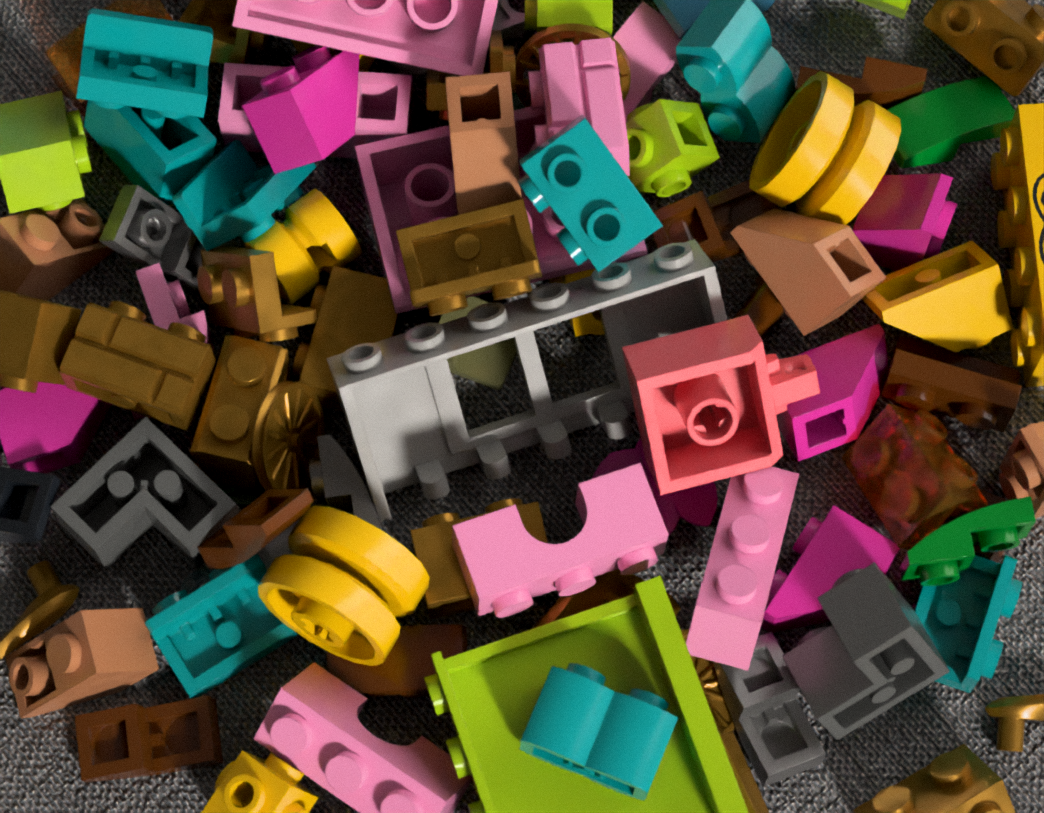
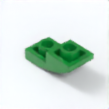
(948, 116)
(951, 550)

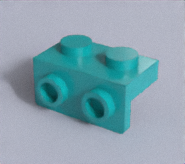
(145, 64)
(236, 197)
(965, 617)
(217, 627)

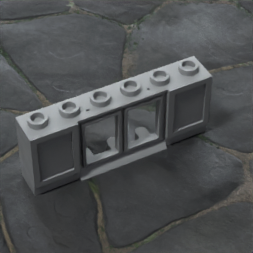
(406, 404)

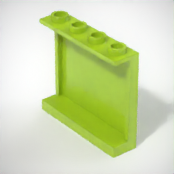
(633, 646)

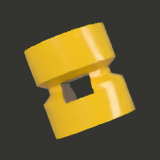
(307, 243)

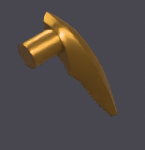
(45, 610)
(1012, 716)

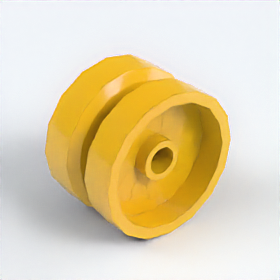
(825, 151)
(344, 585)

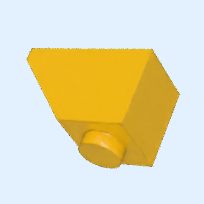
(946, 299)

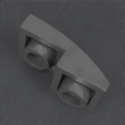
(154, 233)
(340, 482)

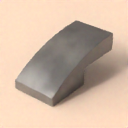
(769, 715)

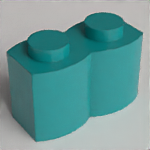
(735, 70)
(598, 730)

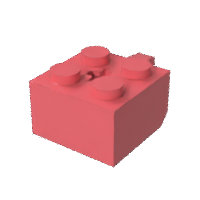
(712, 402)

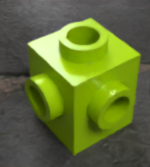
(668, 146)

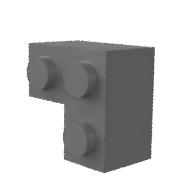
(138, 487)
(868, 655)

